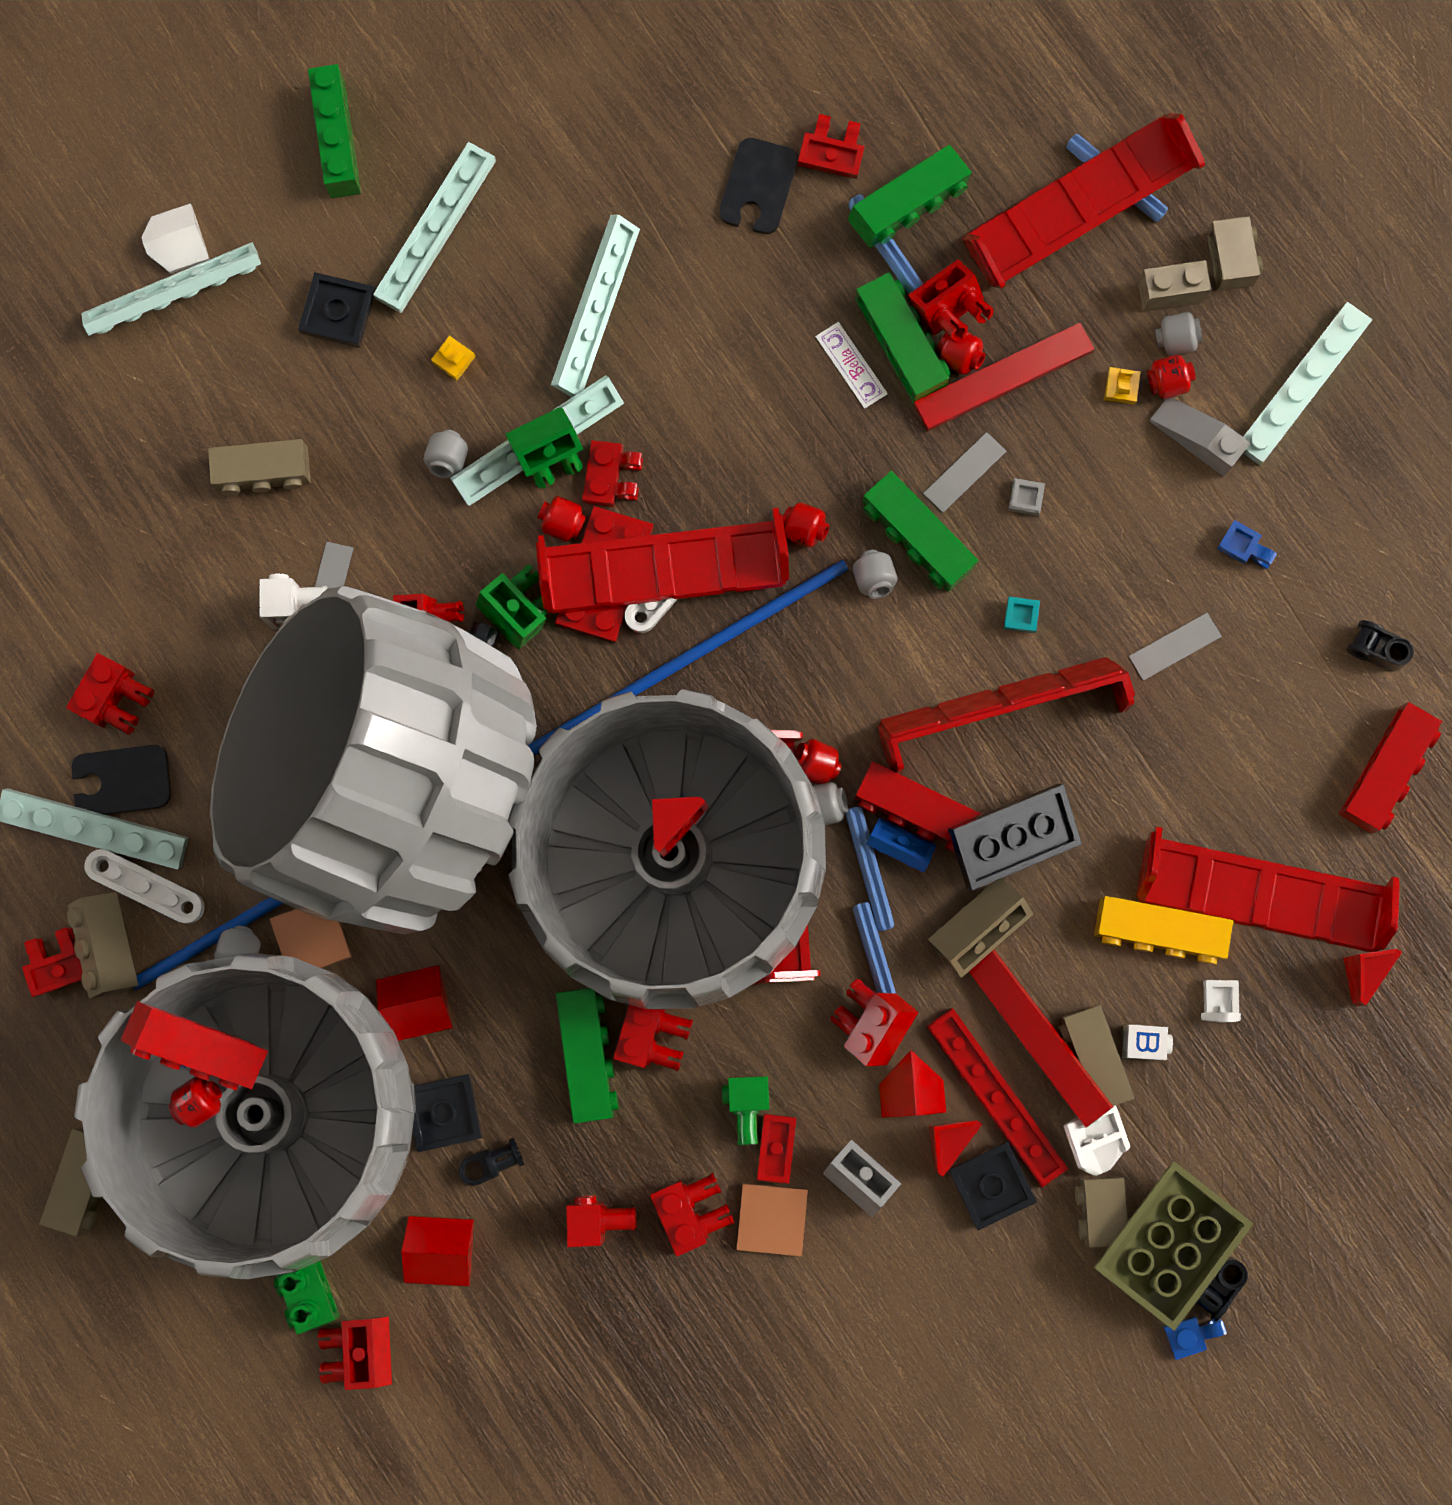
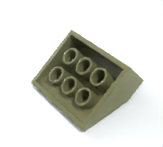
(1173, 1246)

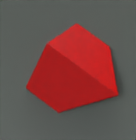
(1367, 972)
(912, 1089)
(949, 1141)

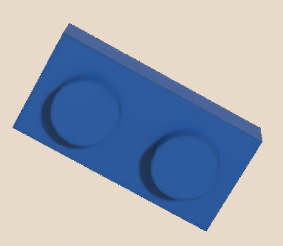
(901, 845)

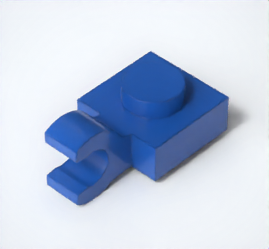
(1242, 543)
(1190, 1336)

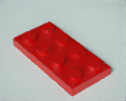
(606, 620)

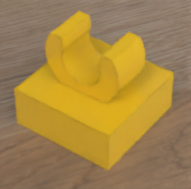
(453, 358)
(1122, 386)

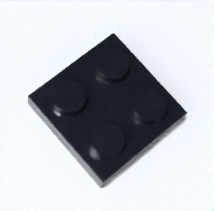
(337, 310)
(445, 1113)
(992, 1186)

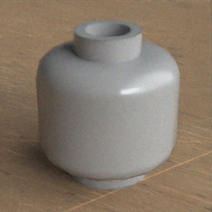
(1179, 334)
(445, 454)
(875, 574)
(831, 802)
(236, 941)

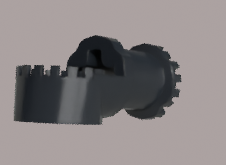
(490, 1164)

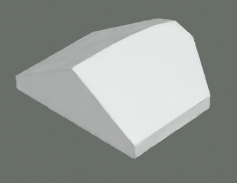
(175, 239)
(1098, 1145)

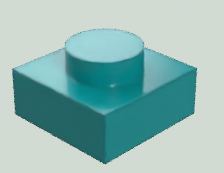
(1021, 615)

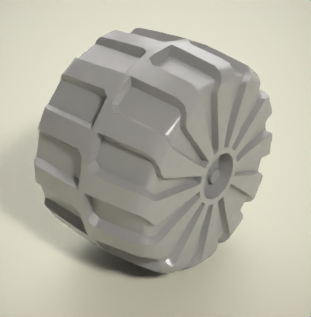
(371, 764)
(650, 925)
(238, 1190)

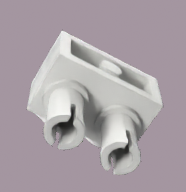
(282, 597)

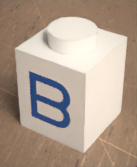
(1146, 1042)

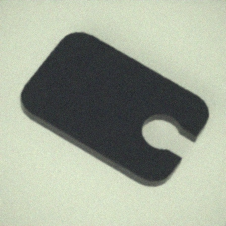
(759, 177)
(129, 779)

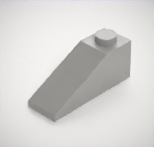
(1200, 434)

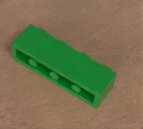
(334, 131)
(910, 196)
(902, 337)
(919, 531)
(585, 1055)

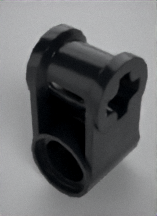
(1378, 645)
(1223, 1291)

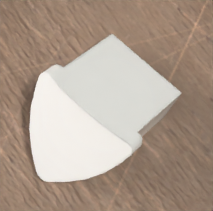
(1221, 1001)

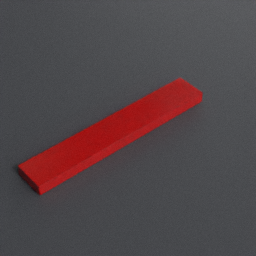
(1003, 376)
(1040, 1039)
(997, 1097)

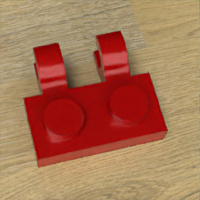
(832, 154)
(603, 474)
(55, 971)

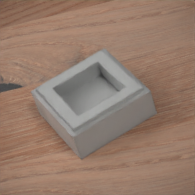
(1026, 497)

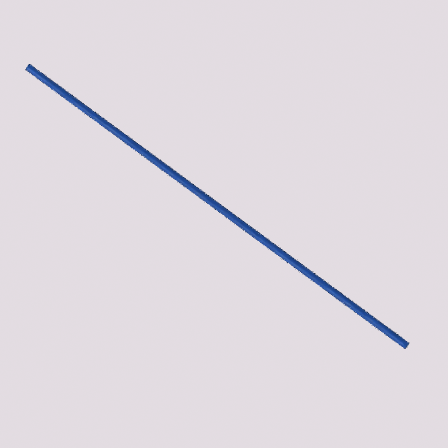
(636, 688)

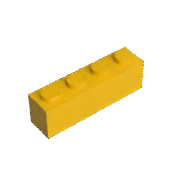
(1163, 928)

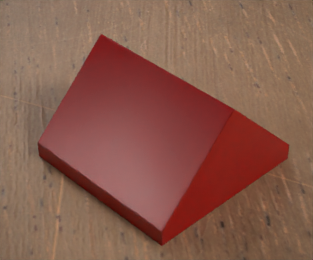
(674, 819)
(414, 1003)
(437, 1251)

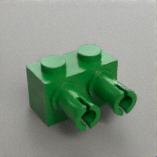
(544, 443)
(509, 608)
(745, 1100)
(307, 1298)

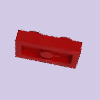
(776, 1148)

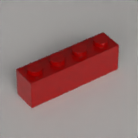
(1390, 768)
(911, 804)
(194, 1046)

